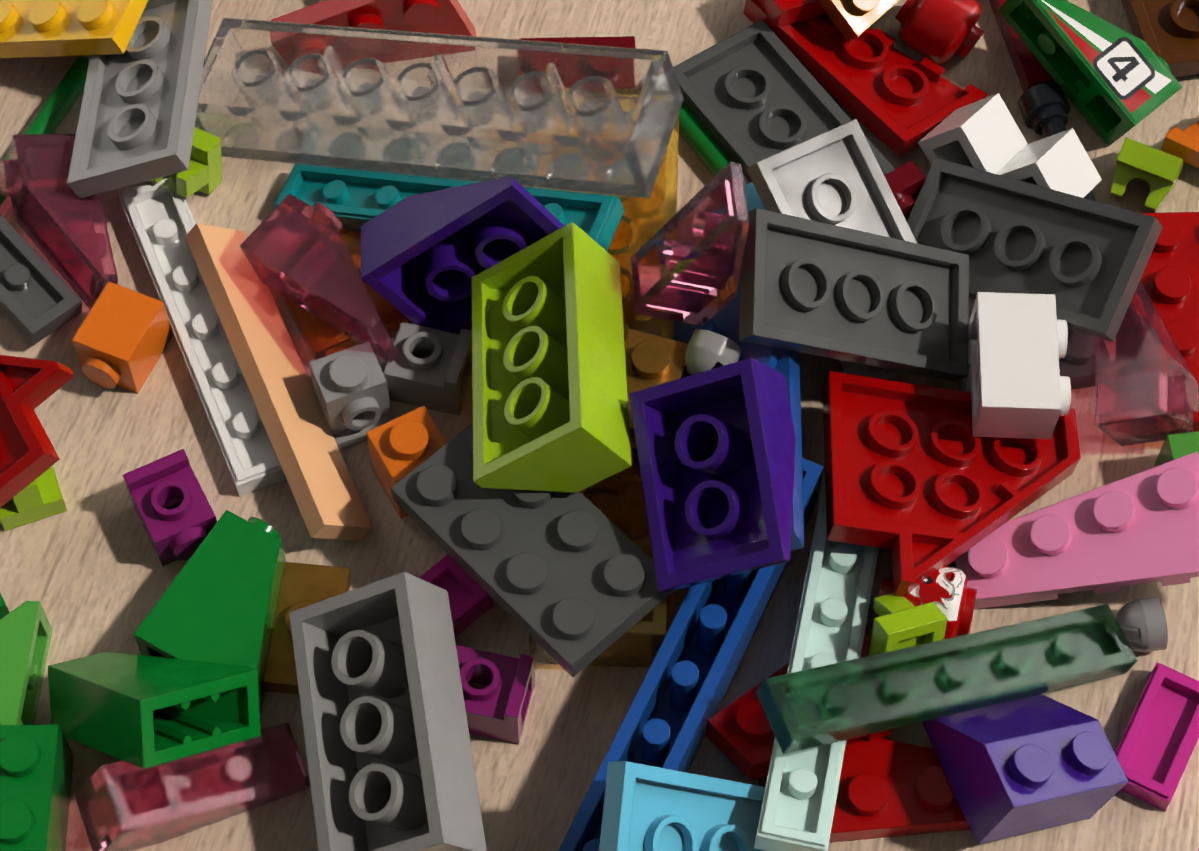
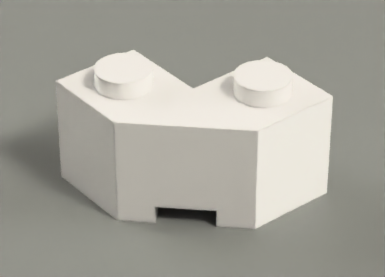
(989, 140)

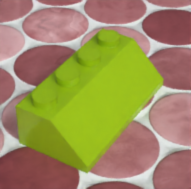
(549, 367)

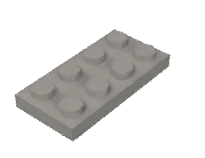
(143, 102)
(836, 184)

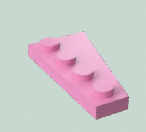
(1095, 541)

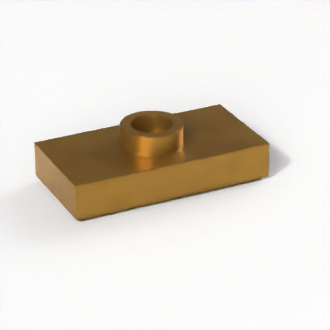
(299, 588)

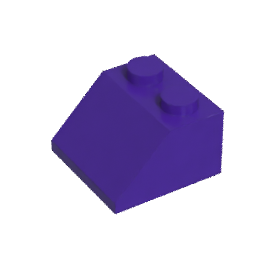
(1025, 765)

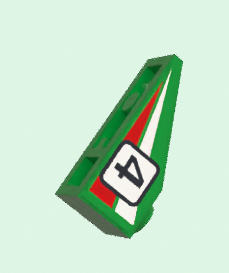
(1099, 65)

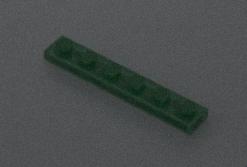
(943, 678)

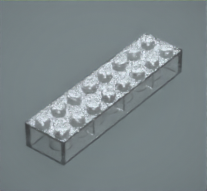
(441, 105)

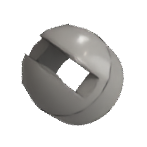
(709, 351)
(1144, 624)

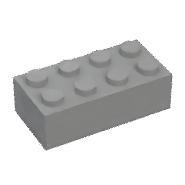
(386, 720)

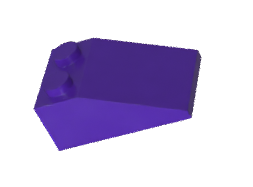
(438, 240)
(716, 472)

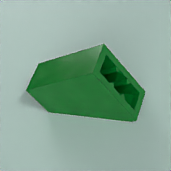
(221, 599)
(153, 706)

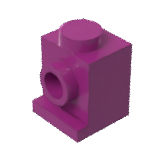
(171, 506)
(503, 705)

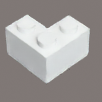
(1016, 365)

